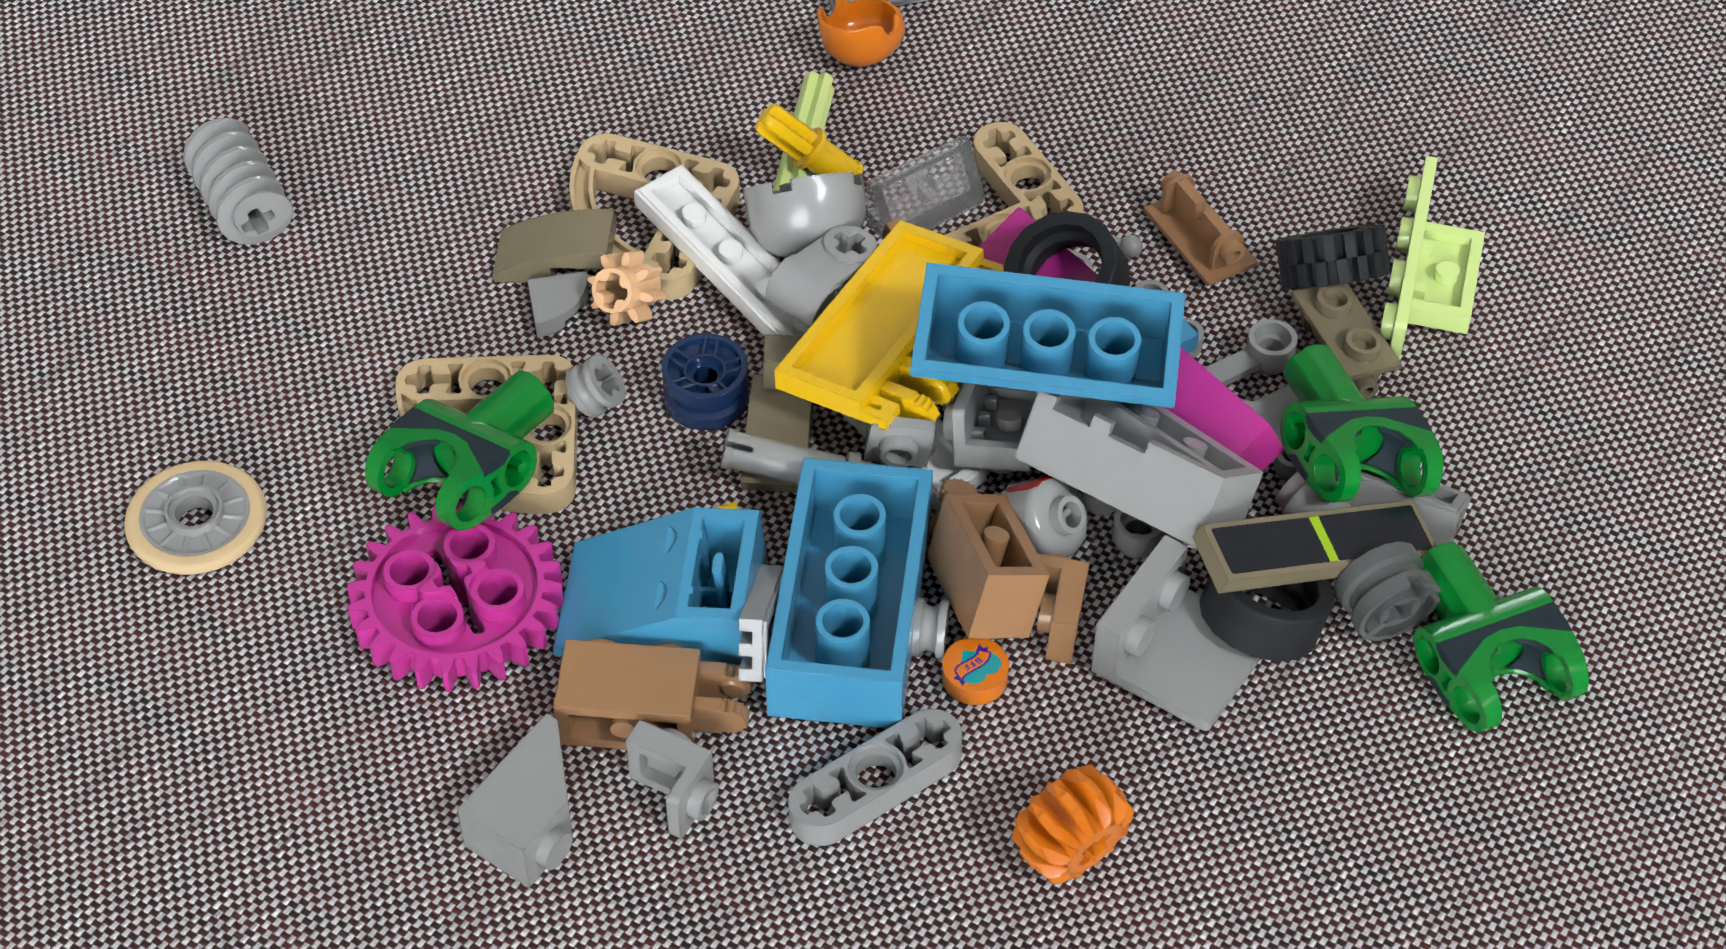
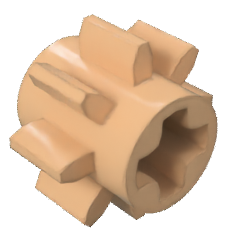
(626, 287)

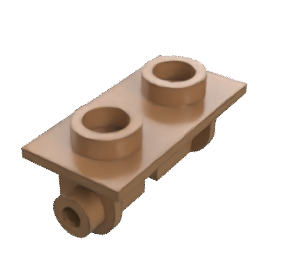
(1198, 231)

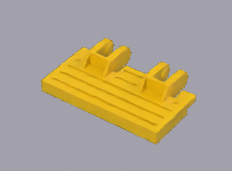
(864, 340)

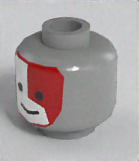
(1049, 514)

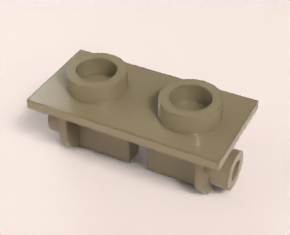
(1345, 326)

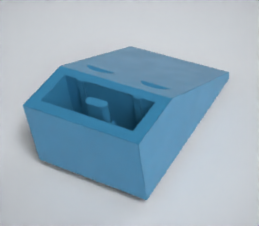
(666, 582)

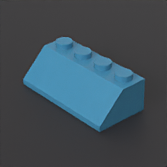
(1049, 335)

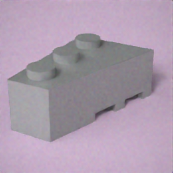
(1139, 462)

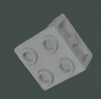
(1163, 647)

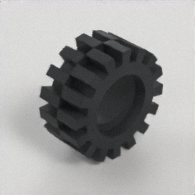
(1333, 256)

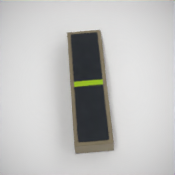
(1304, 544)

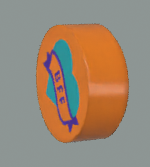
(975, 671)

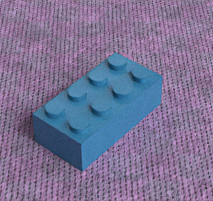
(849, 593)

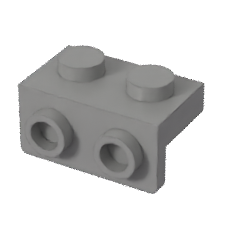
(988, 426)

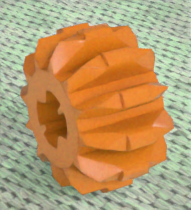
(1072, 824)

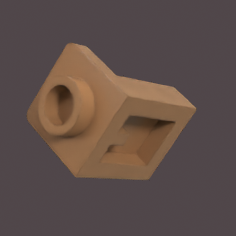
(1062, 605)

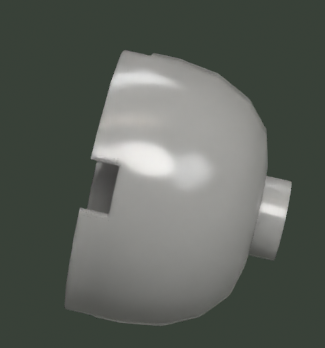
(804, 210)

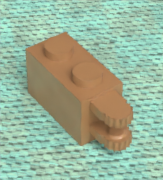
(985, 563)
(614, 685)

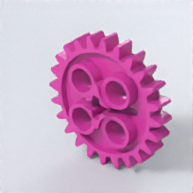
(403, 602)

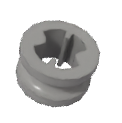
(595, 386)
(930, 628)

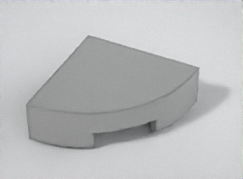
(557, 300)

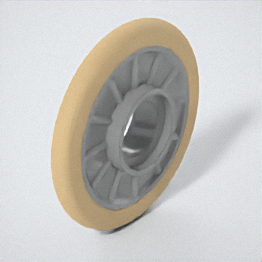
(175, 548)

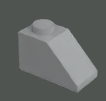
(522, 808)

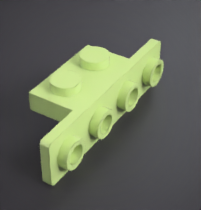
(1439, 270)

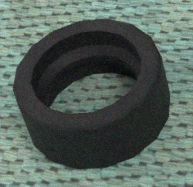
(1066, 231)
(1265, 630)

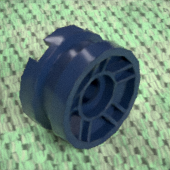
(705, 381)

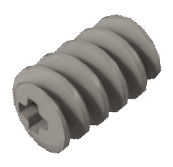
(236, 182)

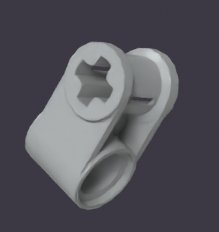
(814, 276)

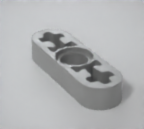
(863, 803)

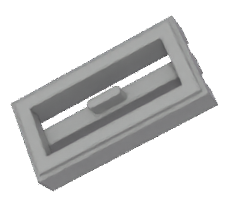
(757, 622)

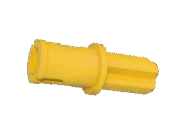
(805, 145)

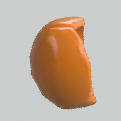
(861, 31)

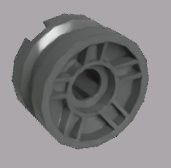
(1387, 591)

